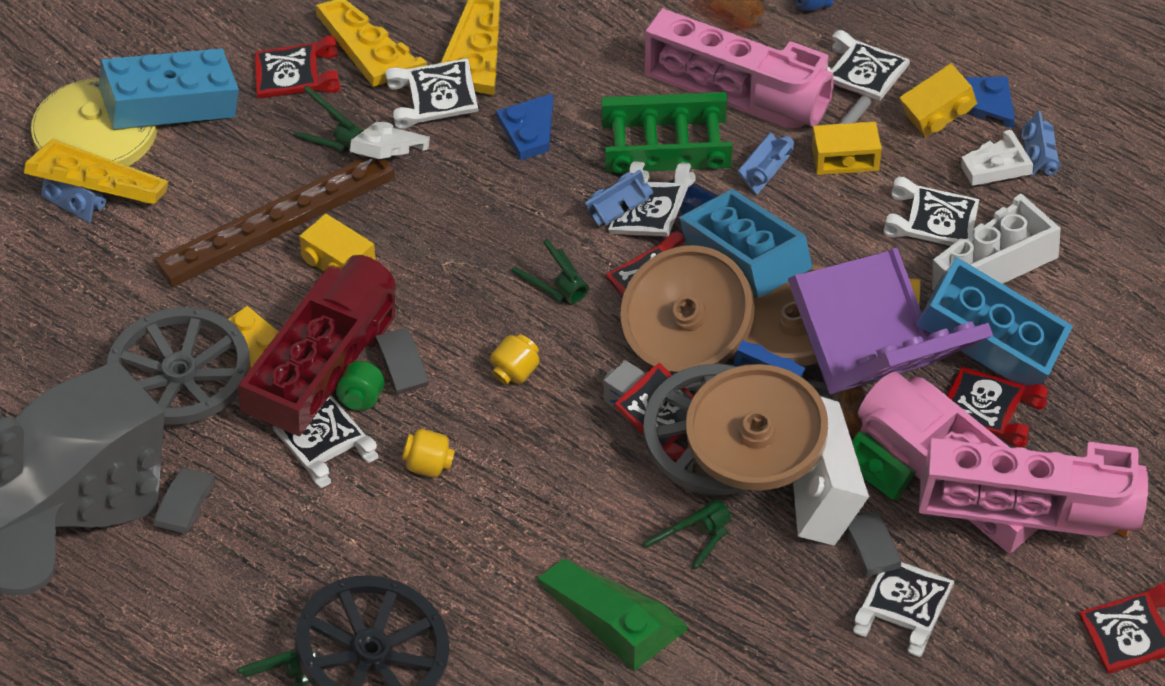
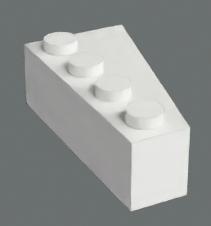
(1007, 245)
(833, 488)

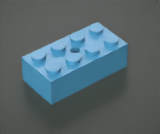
(168, 88)
(750, 236)
(1024, 334)

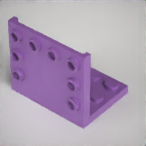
(866, 319)

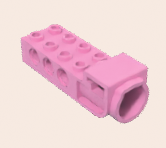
(769, 83)
(910, 413)
(1036, 488)

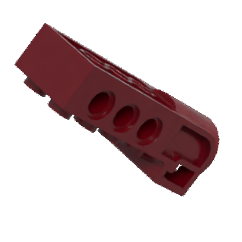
(318, 344)

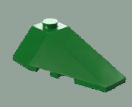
(619, 616)

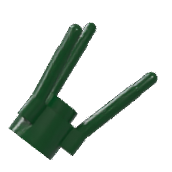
(343, 132)
(569, 283)
(707, 520)
(287, 660)

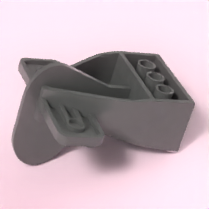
(75, 460)

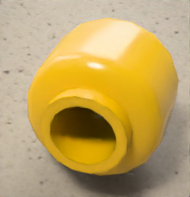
(514, 359)
(427, 453)

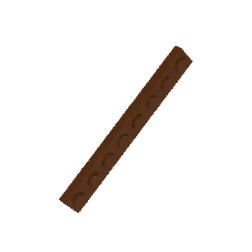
(273, 219)

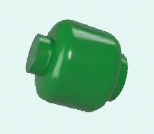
(360, 386)

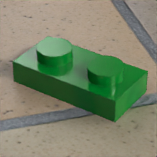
(881, 466)

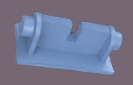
(1040, 145)
(765, 161)
(73, 198)
(604, 204)

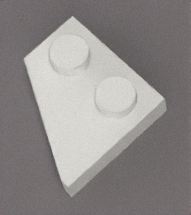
(384, 141)
(997, 161)

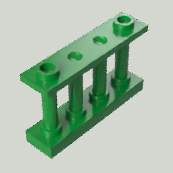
(660, 111)

